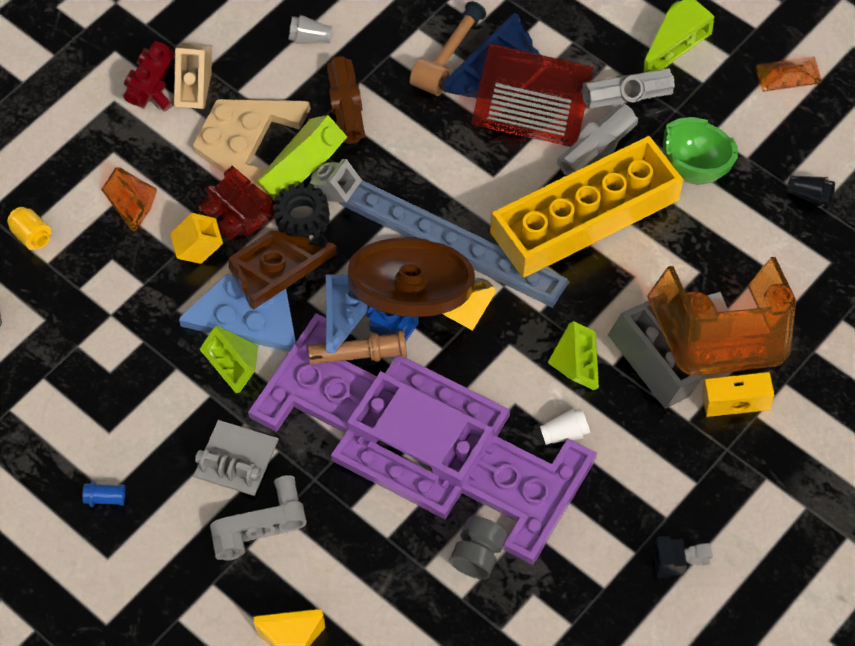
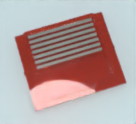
(531, 95)

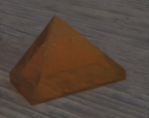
(788, 74)
(129, 196)

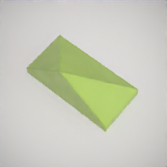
(577, 355)
(231, 356)

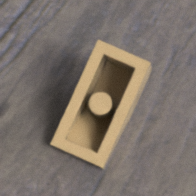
(192, 74)

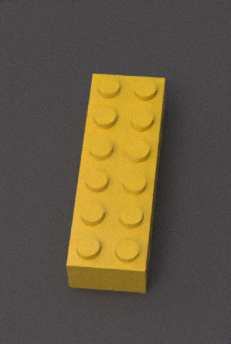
(586, 206)

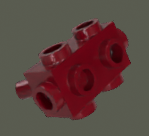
(146, 82)

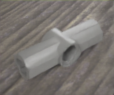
(611, 90)
(598, 139)

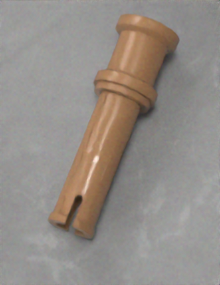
(373, 347)

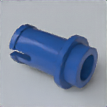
(103, 494)

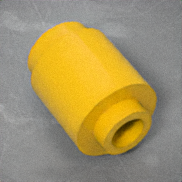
(29, 228)

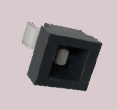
(672, 558)

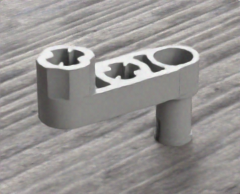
(233, 531)

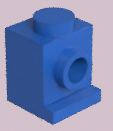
(383, 324)

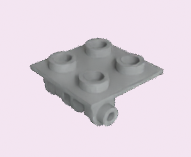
(235, 457)

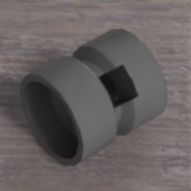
(476, 552)

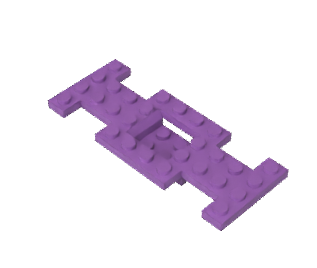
(435, 424)

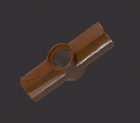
(346, 99)

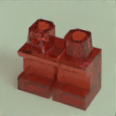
(239, 202)

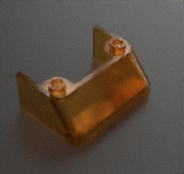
(727, 340)

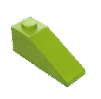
(682, 29)
(302, 155)

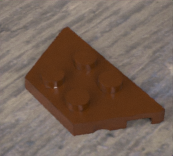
(275, 264)

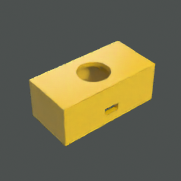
(724, 398)

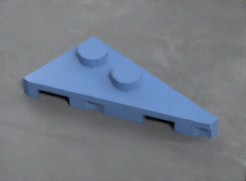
(342, 311)

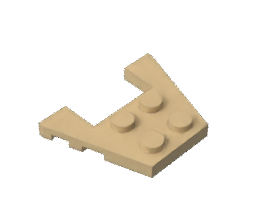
(237, 129)

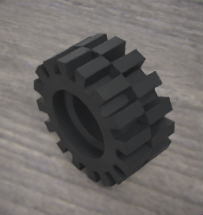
(301, 197)

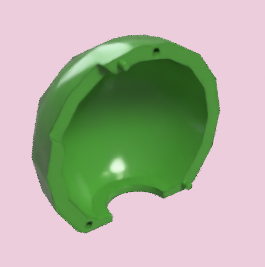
(699, 150)

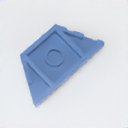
(227, 307)

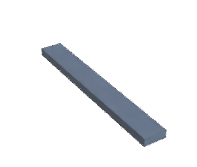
(483, 255)

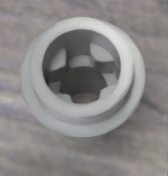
(309, 31)

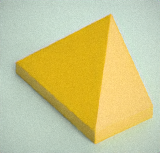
(474, 307)
(290, 628)

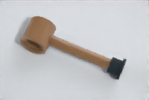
(431, 74)

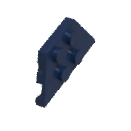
(466, 77)

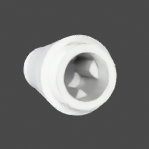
(569, 425)

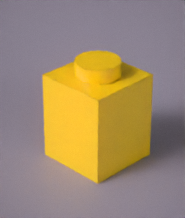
(196, 238)

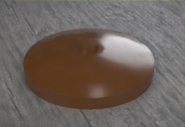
(411, 277)

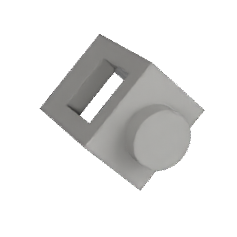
(331, 174)

